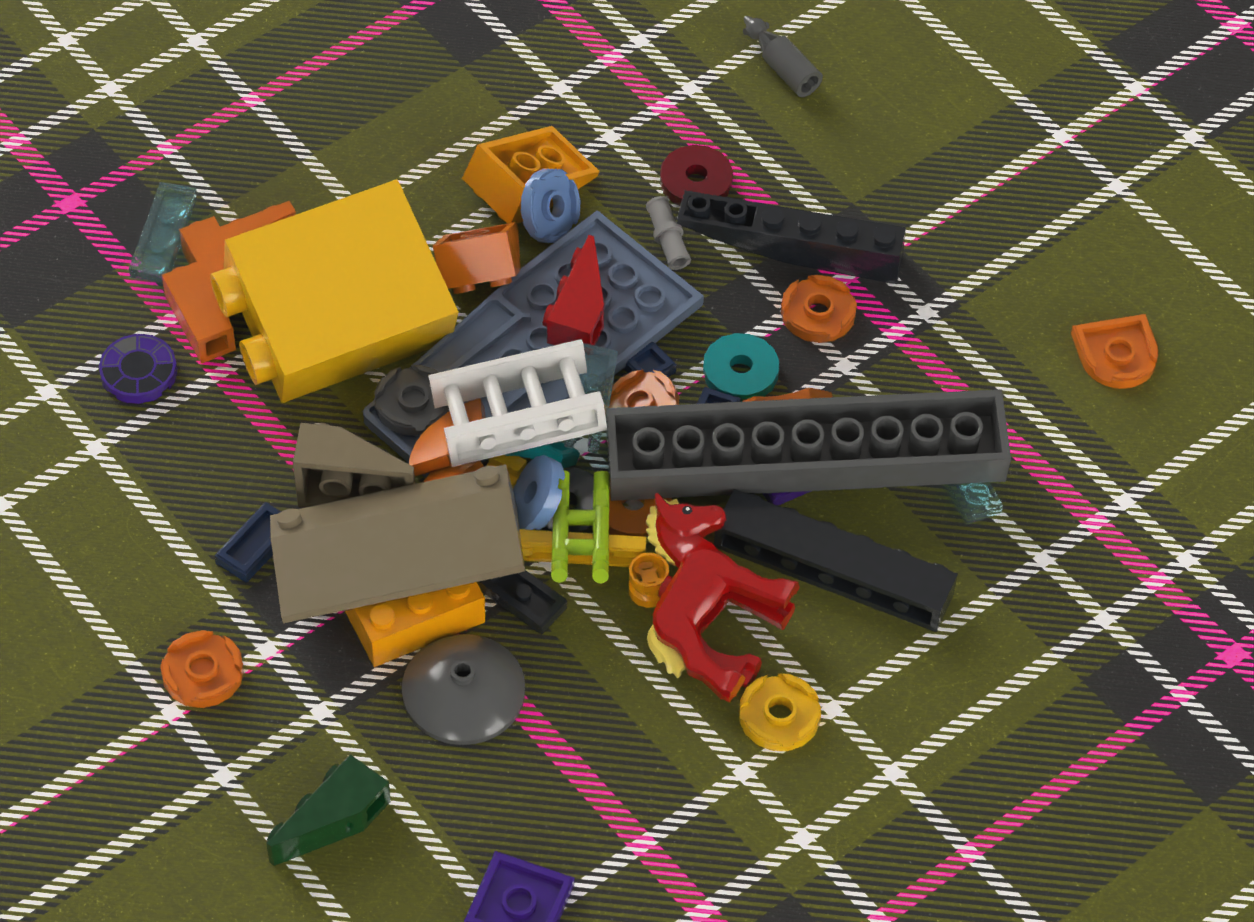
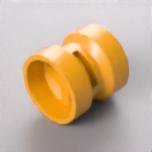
(645, 578)

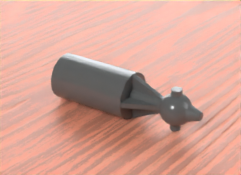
(784, 58)

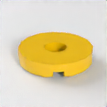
(775, 732)

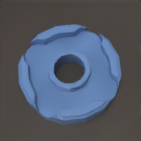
(535, 203)
(538, 492)

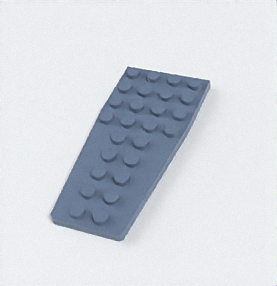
(640, 307)

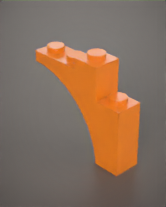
(190, 287)

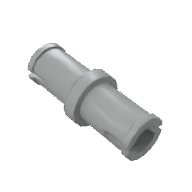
(668, 233)

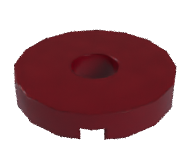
(695, 160)

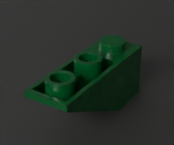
(338, 809)

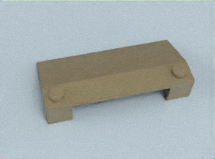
(396, 543)

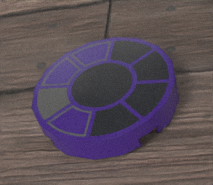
(138, 368)

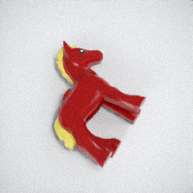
(700, 593)

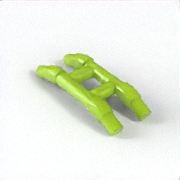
(598, 518)

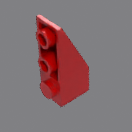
(580, 301)

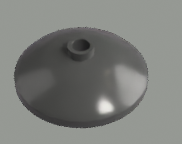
(463, 707)

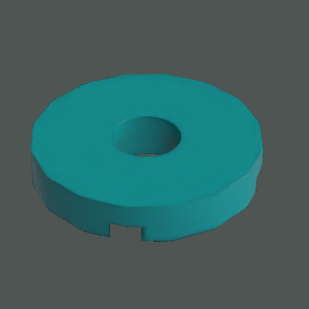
(746, 350)

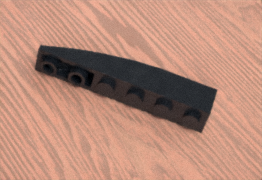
(798, 235)

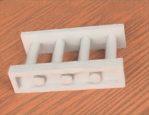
(524, 428)

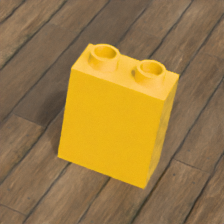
(334, 292)

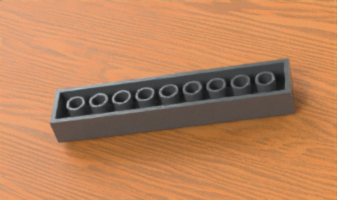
(807, 444)

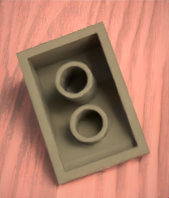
(339, 465)

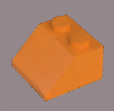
(479, 257)

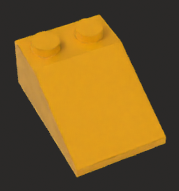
(506, 164)

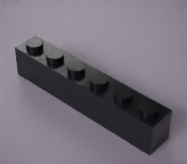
(836, 560)

